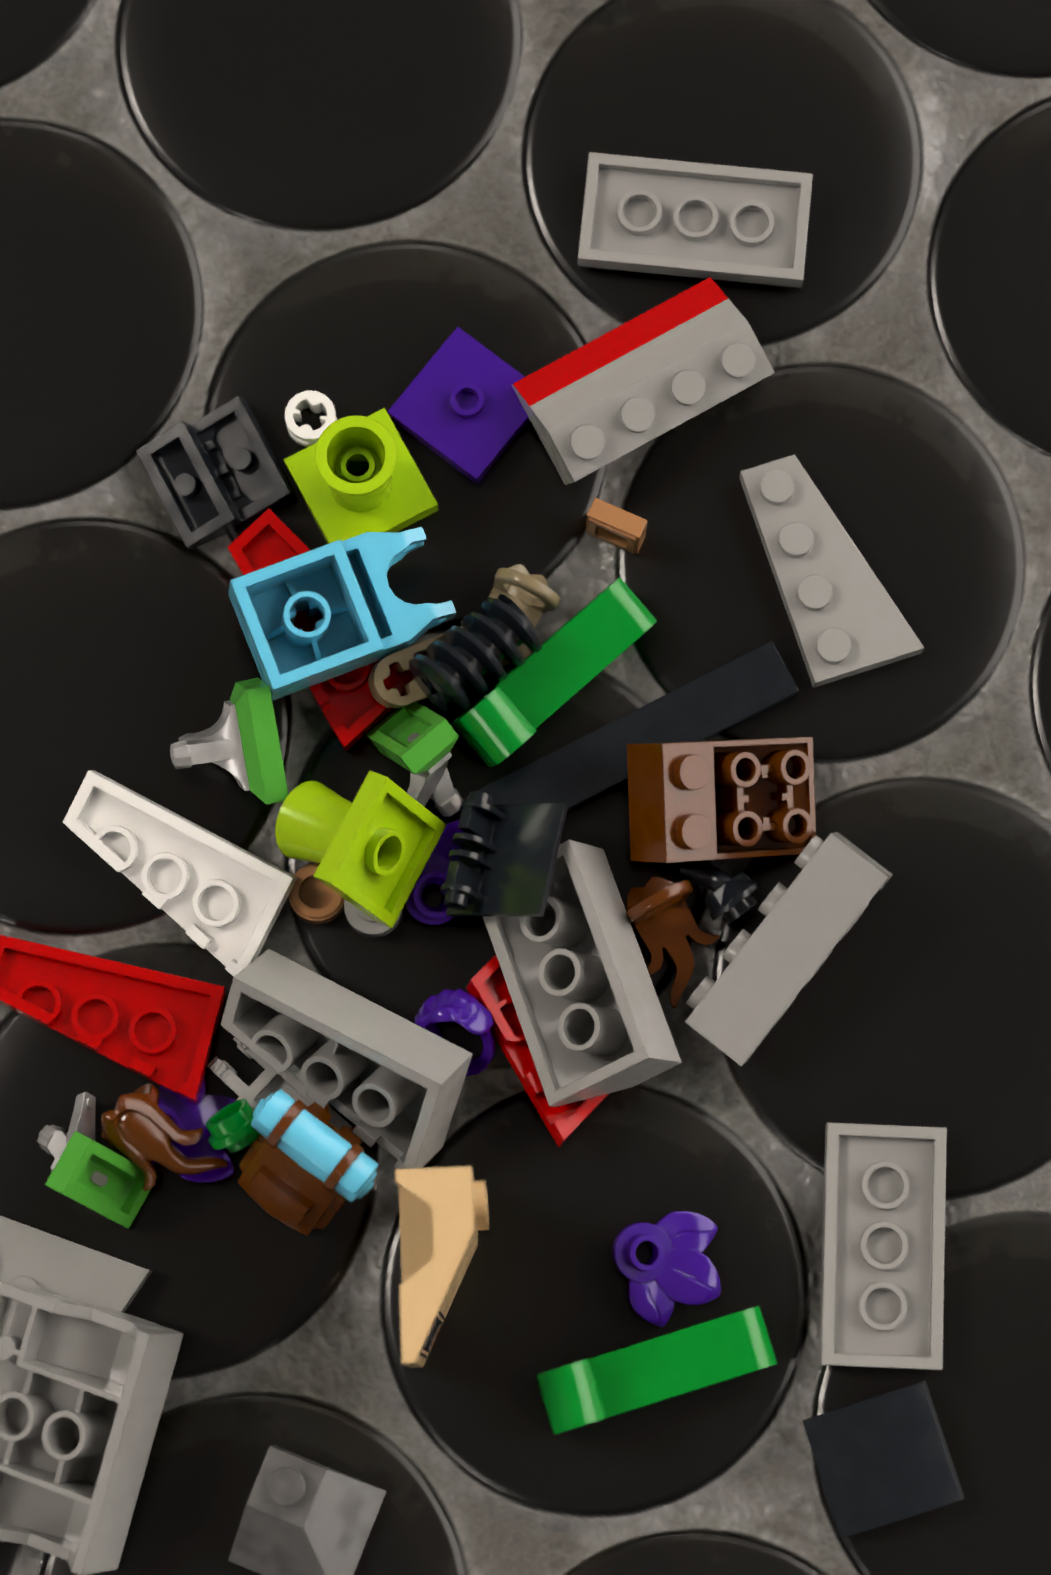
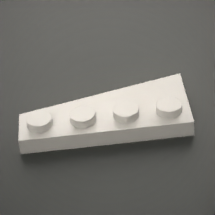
(196, 877)

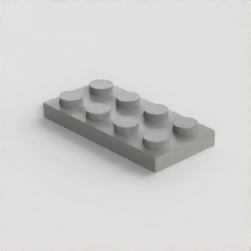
(695, 220)
(883, 1246)

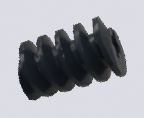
(473, 652)

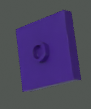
(463, 406)

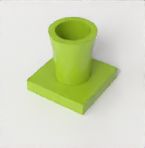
(381, 500)
(364, 847)

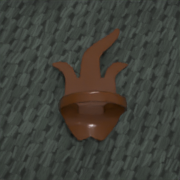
(664, 922)
(145, 1135)

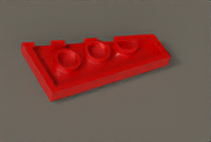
(345, 698)
(122, 1011)

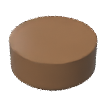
(313, 899)

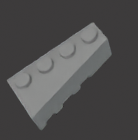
(787, 946)
(350, 1054)

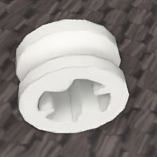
(317, 403)

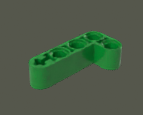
(548, 679)
(655, 1369)

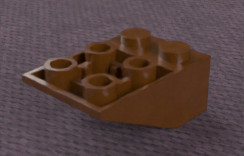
(720, 799)

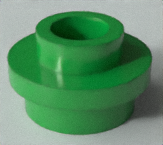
(232, 1127)

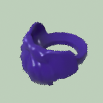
(468, 1012)

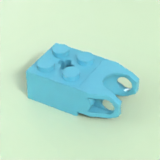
(350, 597)

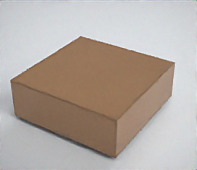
(616, 526)

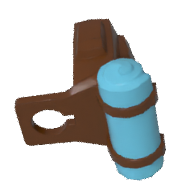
(303, 1164)

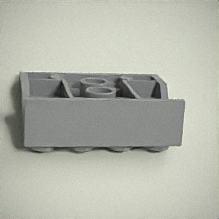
(76, 1422)

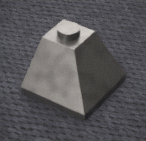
(304, 1518)

